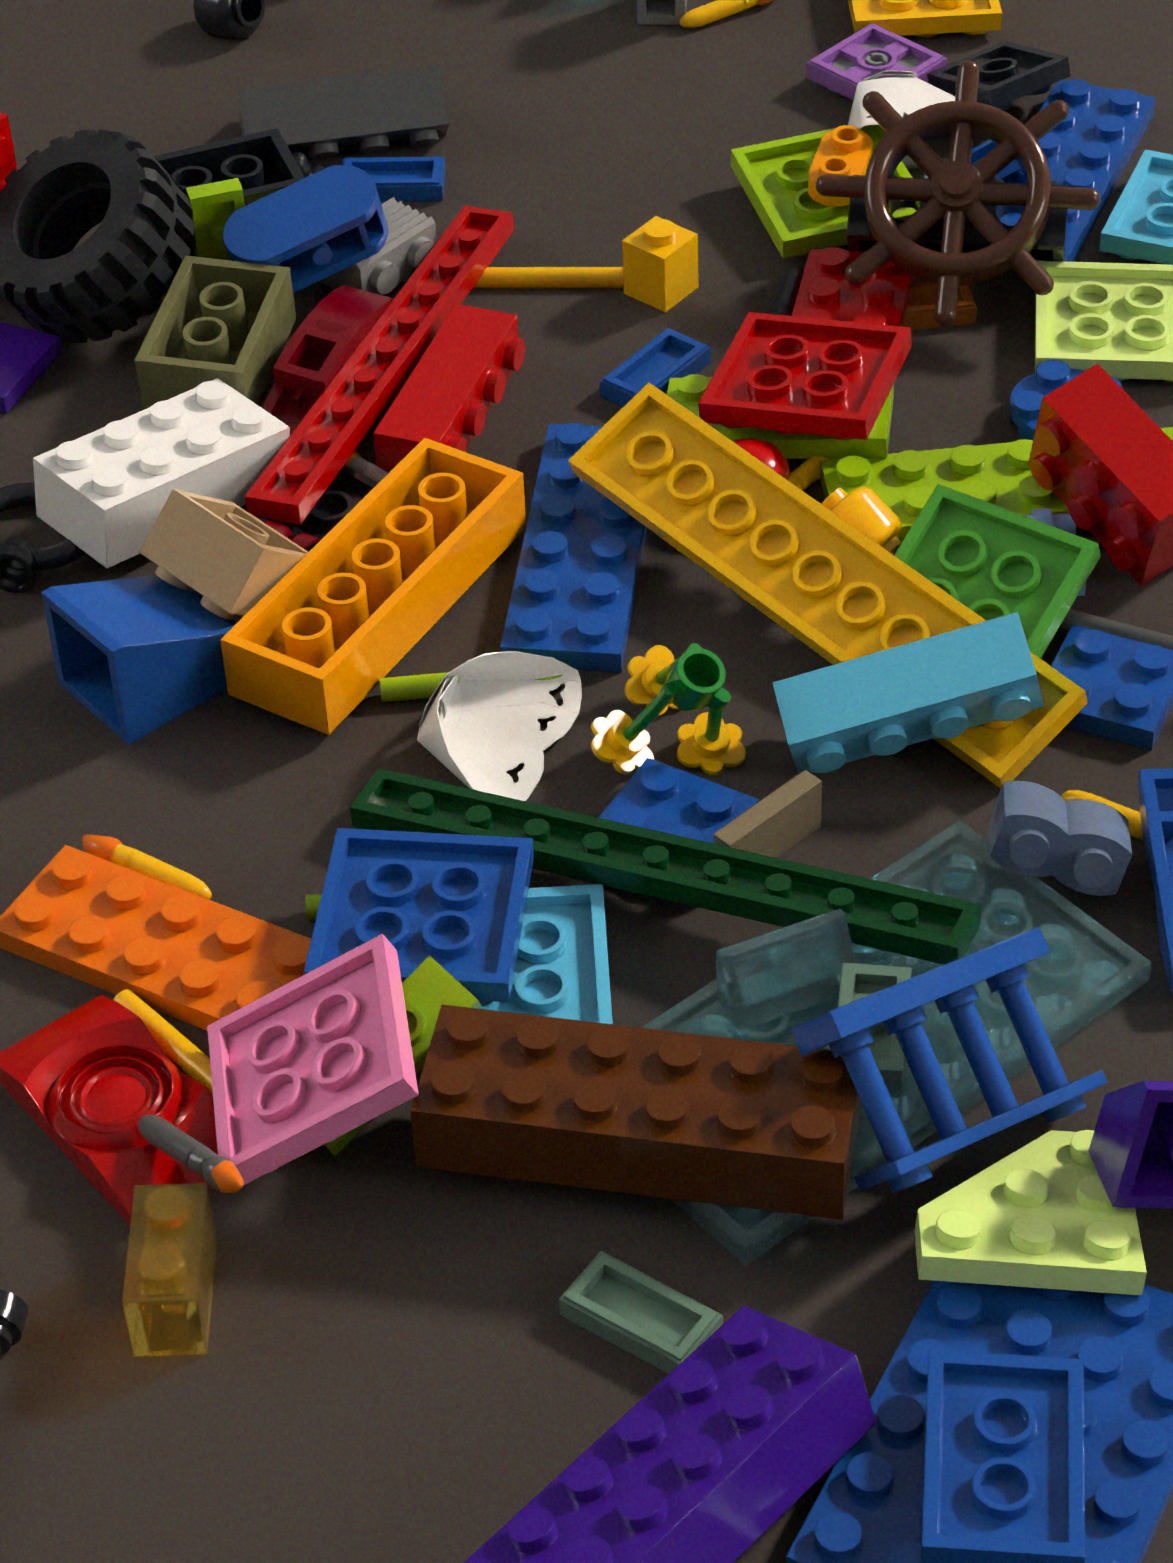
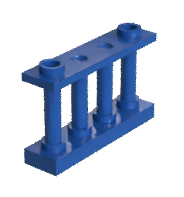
(902, 1012)

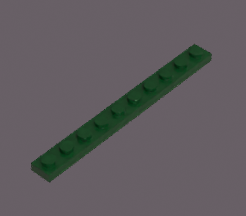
(678, 867)

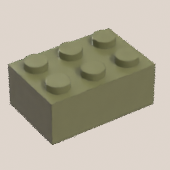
(218, 324)

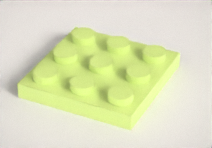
(1108, 317)

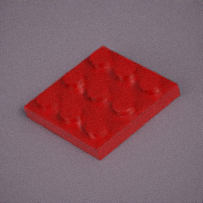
(806, 376)

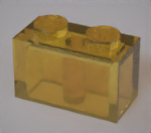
(170, 1270)

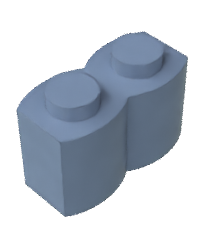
(1073, 840)

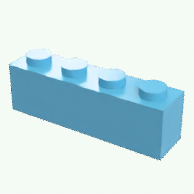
(908, 694)

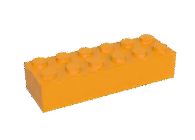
(374, 585)

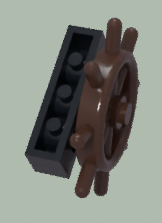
(958, 205)

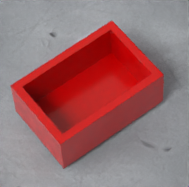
(1108, 470)

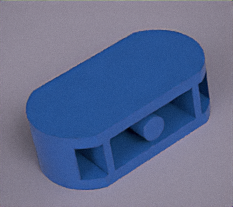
(311, 225)

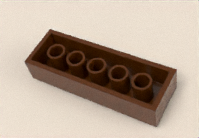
(637, 1111)

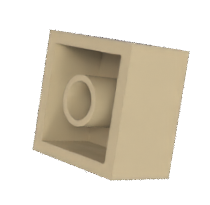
(218, 552)

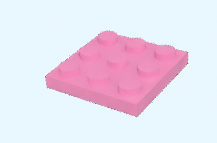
(311, 1060)

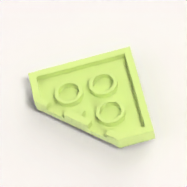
(1033, 1225)

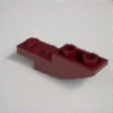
(320, 350)

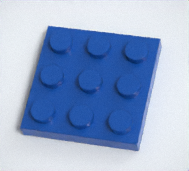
(428, 897)

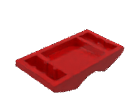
(91, 1083)

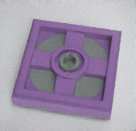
(867, 54)

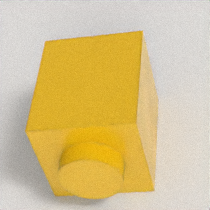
(660, 263)

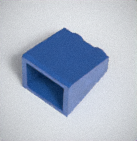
(135, 650)

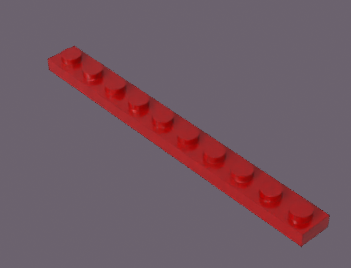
(378, 367)

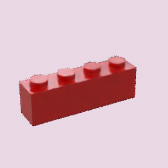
(452, 384)

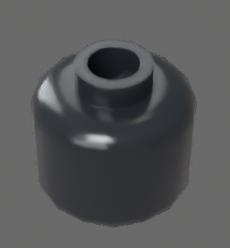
(229, 17)

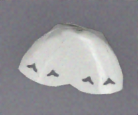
(903, 92)
(492, 719)

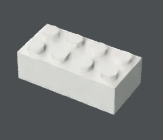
(117, 479)

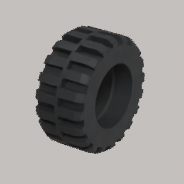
(121, 265)

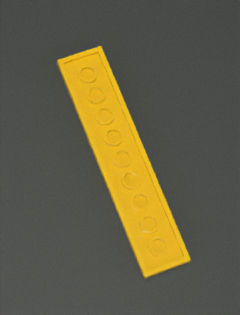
(796, 559)

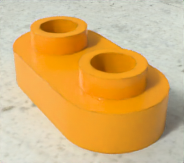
(839, 153)

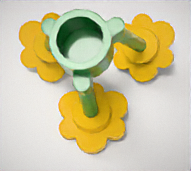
(681, 684)

